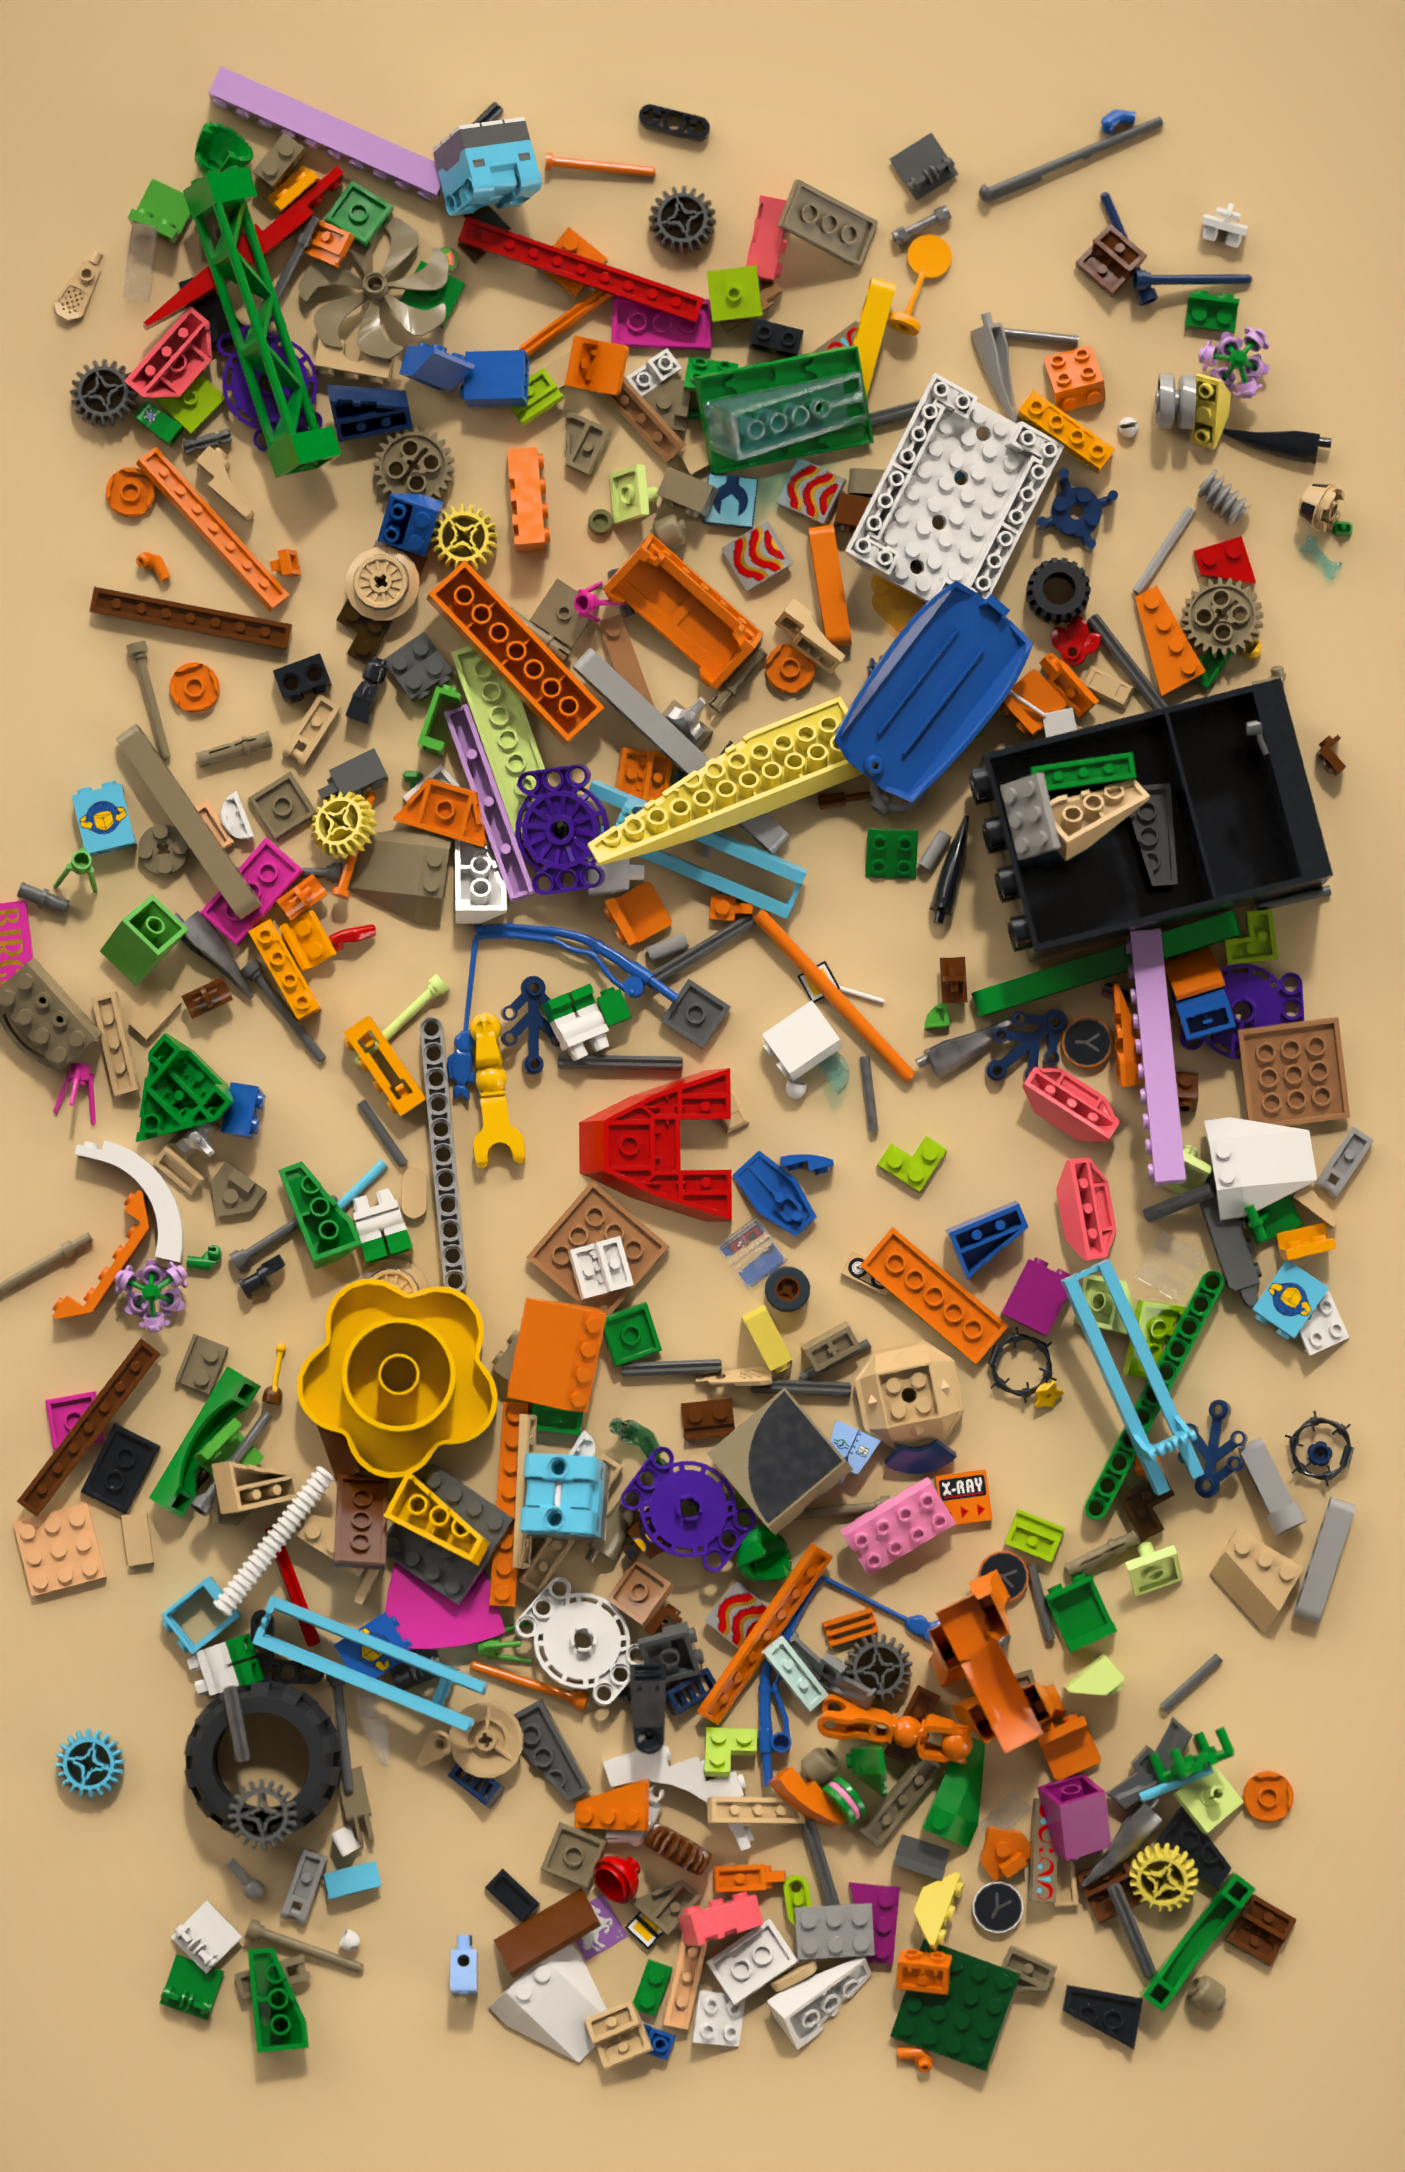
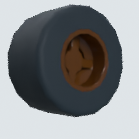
(794, 1285)

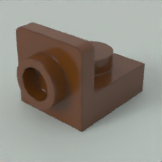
(659, 1619)

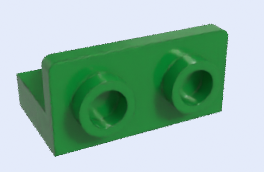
(1211, 311)

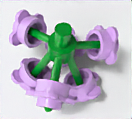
(1231, 351)
(139, 1302)

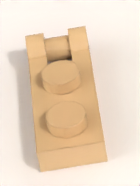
(312, 729)

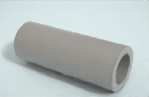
(934, 850)
(667, 946)

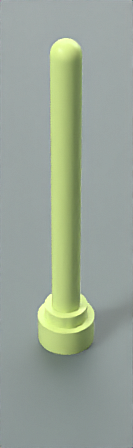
(435, 987)

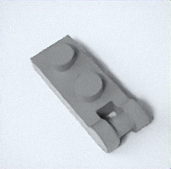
(1344, 1162)
(304, 1885)

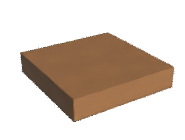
(640, 1592)

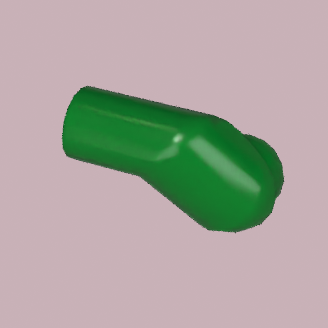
(207, 1260)

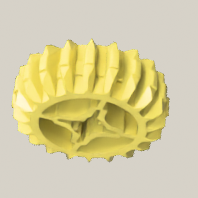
(481, 523)
(338, 839)
(1154, 1872)

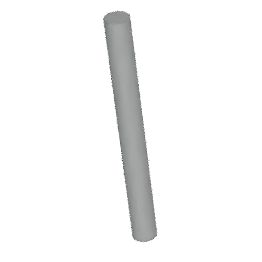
(1163, 550)

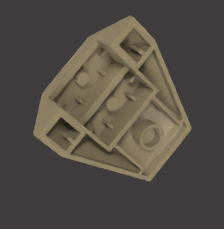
(404, 873)

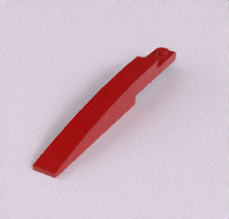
(270, 238)

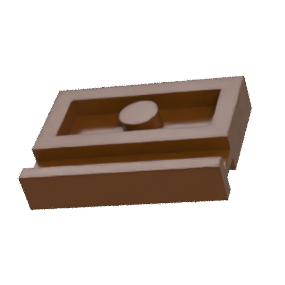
(707, 1418)

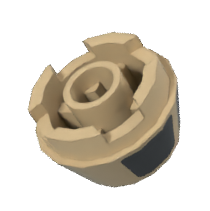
(1320, 505)

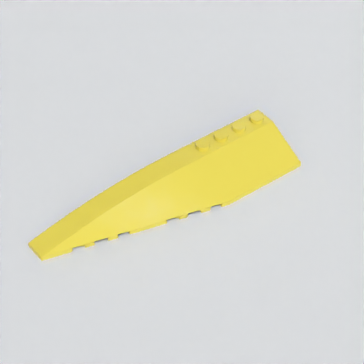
(746, 781)

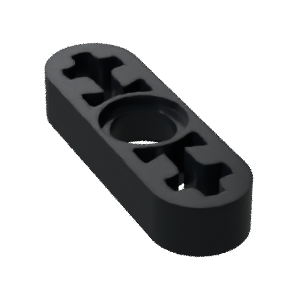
(690, 134)

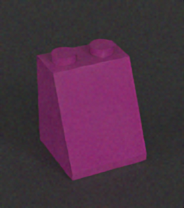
(1076, 1816)

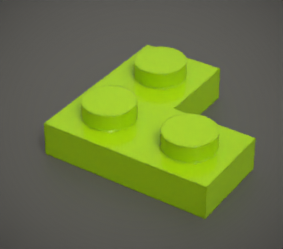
(1259, 945)
(913, 1169)
(722, 1744)

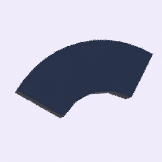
(920, 1459)

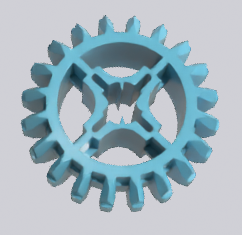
(69, 1757)

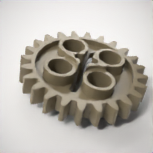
(394, 454)
(1204, 604)

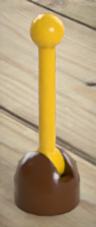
(274, 1394)

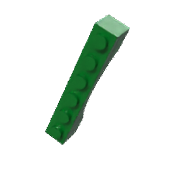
(228, 1399)
(1196, 1941)

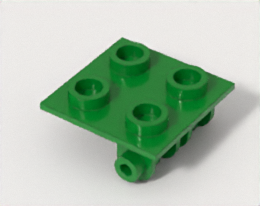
(891, 853)
(191, 1988)

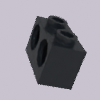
(775, 338)
(300, 671)

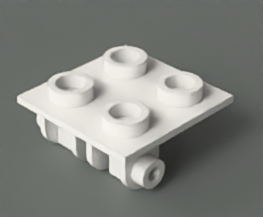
(1323, 1327)
(206, 1937)
(717, 2019)

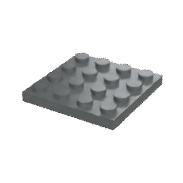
(432, 1563)

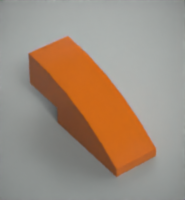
(805, 1797)

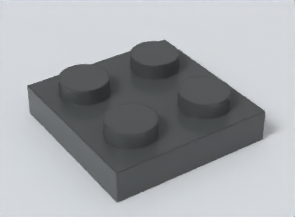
(695, 1014)

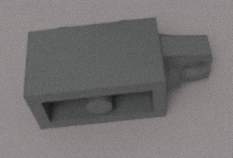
(355, 776)

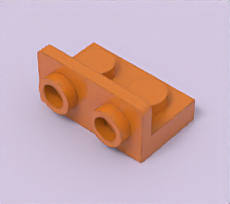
(923, 1971)

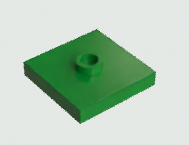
(359, 213)
(429, 299)
(630, 1334)

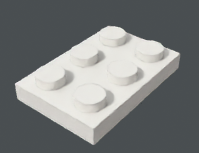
(752, 1962)

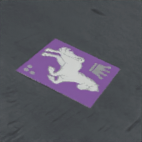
(604, 1936)

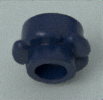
(1321, 1460)

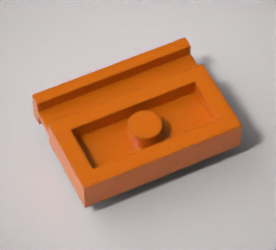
(329, 244)

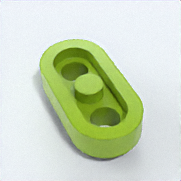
(796, 1899)

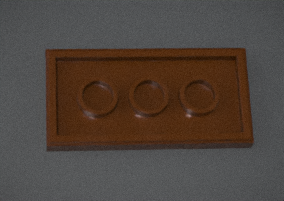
(361, 1522)
(547, 1933)

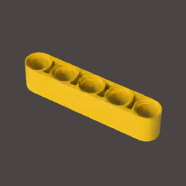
(872, 325)

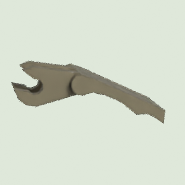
(357, 1803)

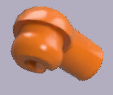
(917, 2055)

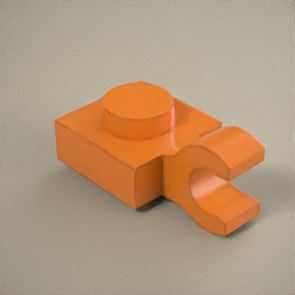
(726, 907)

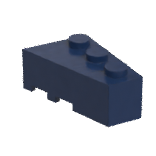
(368, 411)

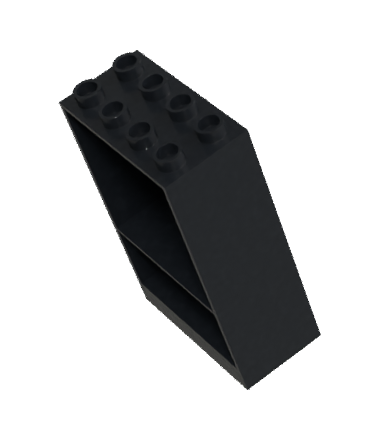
(1238, 821)

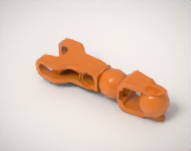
(905, 1731)

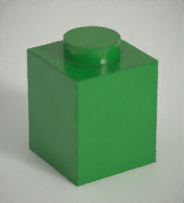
(613, 1007)

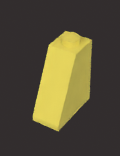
(767, 1339)

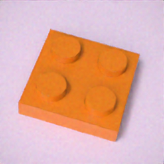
(575, 244)

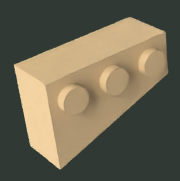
(250, 1487)
(320, 1533)

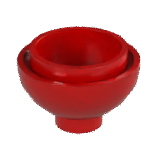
(617, 1878)

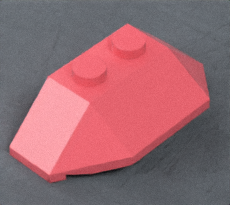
(174, 359)
(1070, 1105)
(1086, 1209)

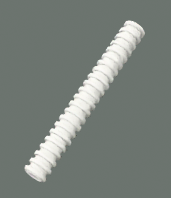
(274, 1541)

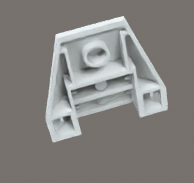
(1257, 1163)
(552, 2004)

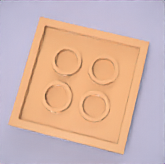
(59, 1549)

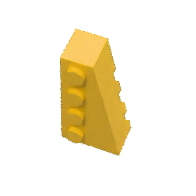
(431, 1518)

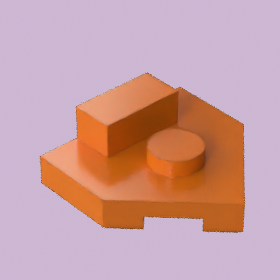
(1004, 1852)

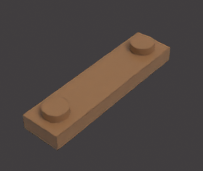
(646, 422)
(623, 654)

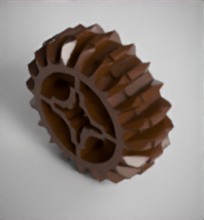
(678, 1849)

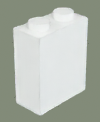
(801, 1041)

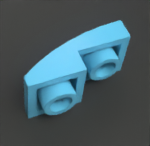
(351, 1880)

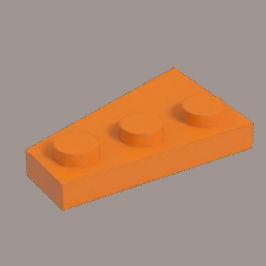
(616, 1809)

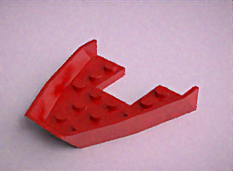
(638, 1146)

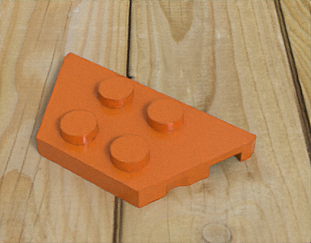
(445, 811)

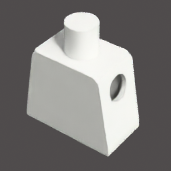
(616, 877)

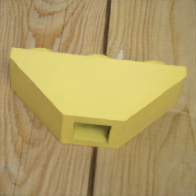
(1210, 411)
(937, 1907)

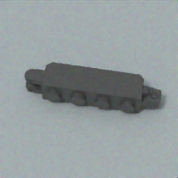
(1232, 1249)

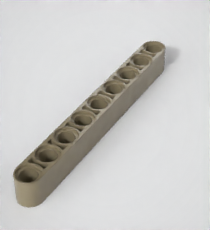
(188, 821)

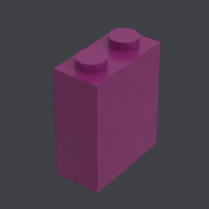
(1036, 1296)

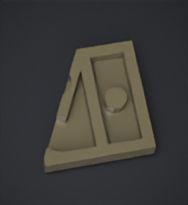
(666, 1903)

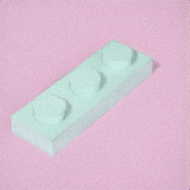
(795, 1673)

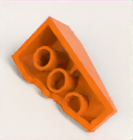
(1124, 1041)

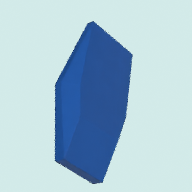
(775, 1194)

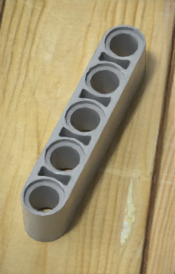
(1324, 1560)

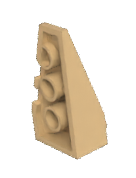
(1091, 815)

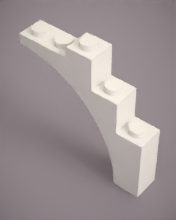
(684, 1775)

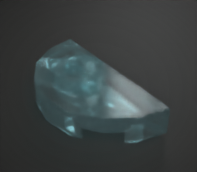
(836, 1071)

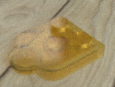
(894, 603)

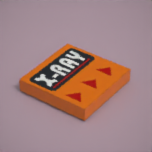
(965, 1496)

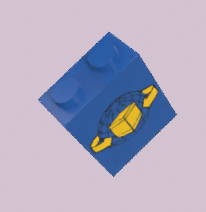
(367, 1660)

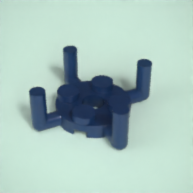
(1086, 501)

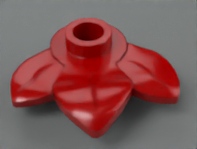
(1075, 637)

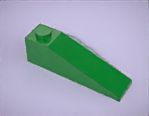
(322, 1223)
(275, 2008)

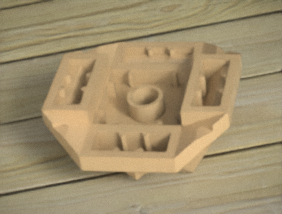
(916, 1367)

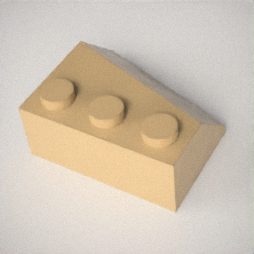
(1255, 1577)

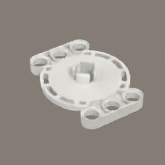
(558, 1642)

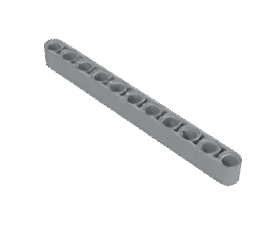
(665, 736)
(437, 1143)

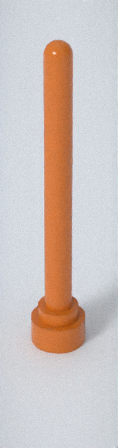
(576, 1698)

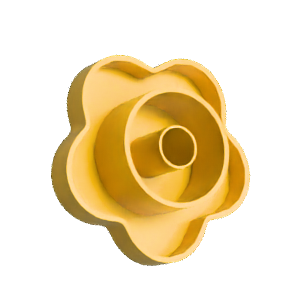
(399, 1374)

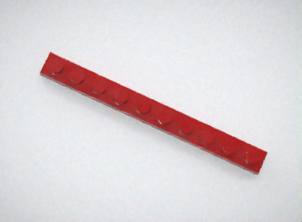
(580, 269)

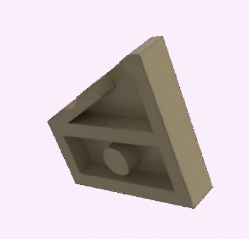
(584, 442)
(1035, 1972)

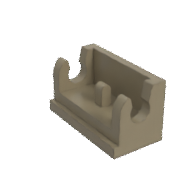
(831, 1346)

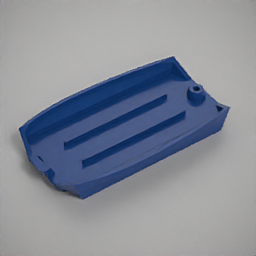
(933, 691)

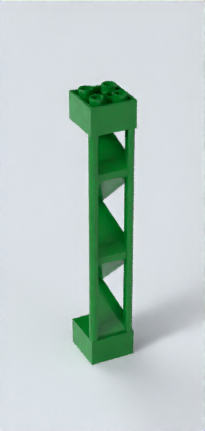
(286, 449)

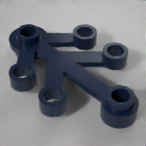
(532, 1020)
(1030, 1042)
(1213, 1453)

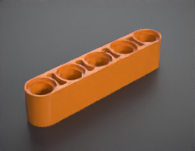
(830, 585)

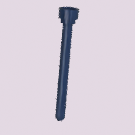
(1144, 279)
(1144, 296)

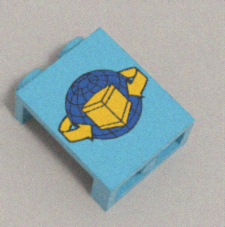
(103, 818)
(1289, 1300)

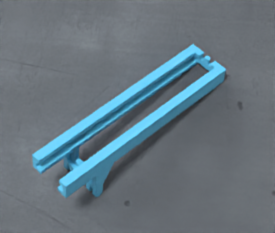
(717, 840)
(1181, 1433)
(434, 1708)

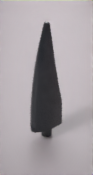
(1286, 444)
(950, 876)

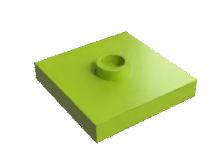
(734, 293)
(194, 405)

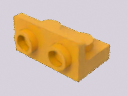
(293, 189)
(307, 941)
(1304, 1241)

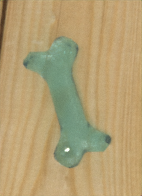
(1312, 548)

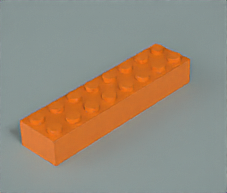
(514, 653)

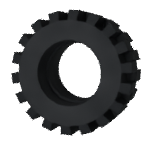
(1058, 569)

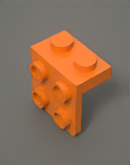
(596, 365)
(1075, 378)
(1038, 692)
(637, 914)
(1068, 1746)

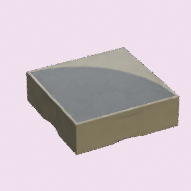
(779, 1461)

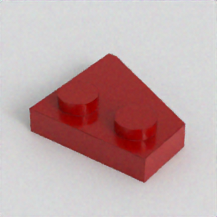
(1226, 561)

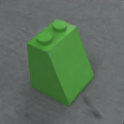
(143, 939)

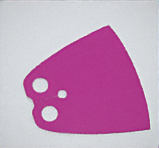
(435, 1620)

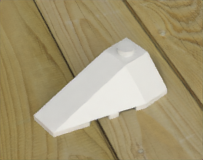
(478, 884)
(810, 2002)

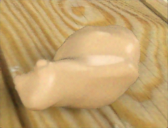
(434, 1748)

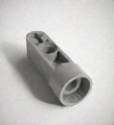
(1282, 1511)

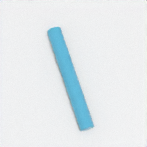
(362, 1184)
(1173, 1784)

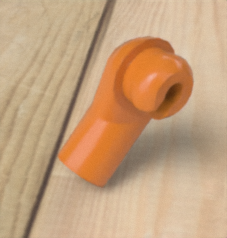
(153, 562)

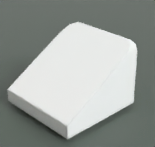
(345, 1840)

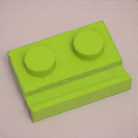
(541, 397)
(1034, 1535)

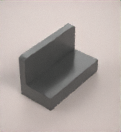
(921, 1857)

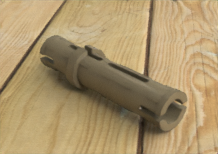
(557, 649)
(731, 686)
(240, 747)
(1129, 1539)

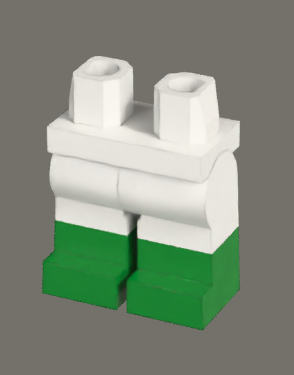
(576, 1021)
(379, 1219)
(217, 1665)

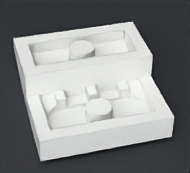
(600, 1267)

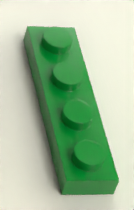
(1087, 771)

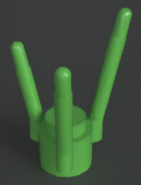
(80, 865)
(491, 1646)

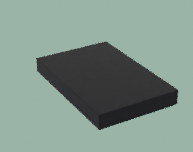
(120, 1468)

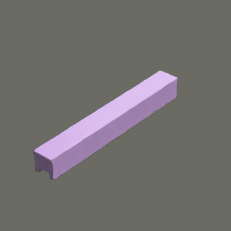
(492, 808)

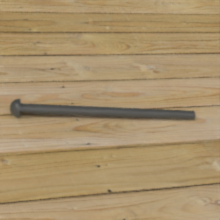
(1034, 175)

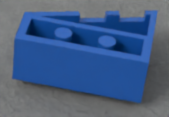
(985, 1236)

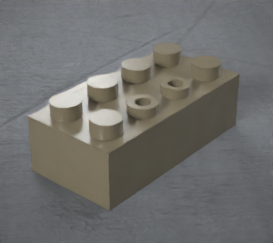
(44, 1017)

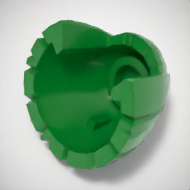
(221, 148)
(763, 1556)

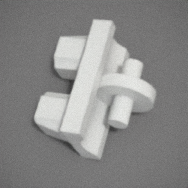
(1213, 224)

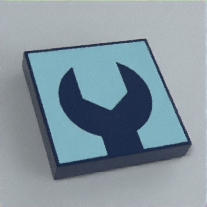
(734, 501)

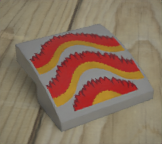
(811, 491)
(757, 556)
(736, 1614)

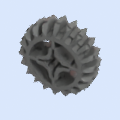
(693, 216)
(92, 396)
(900, 1665)
(240, 1816)

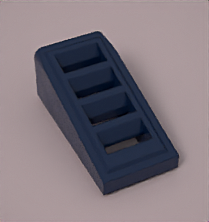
(671, 1701)
(493, 1795)

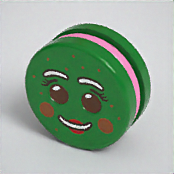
(845, 1800)

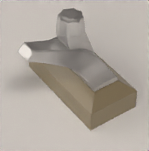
(688, 721)
(191, 1140)

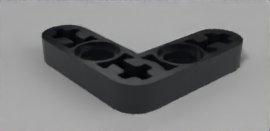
(268, 1658)

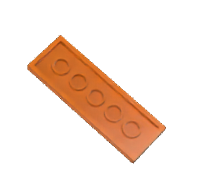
(934, 1295)

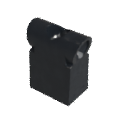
(648, 1706)

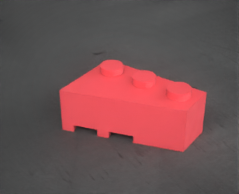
(767, 240)
(720, 1918)

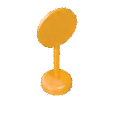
(929, 258)

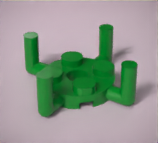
(1188, 1765)

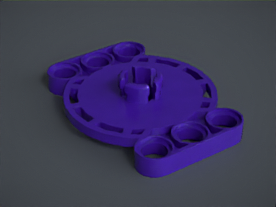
(242, 394)
(544, 815)
(1265, 1004)
(665, 1516)

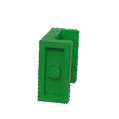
(1079, 1612)

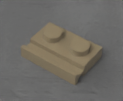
(201, 1364)

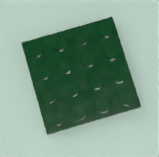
(965, 2020)

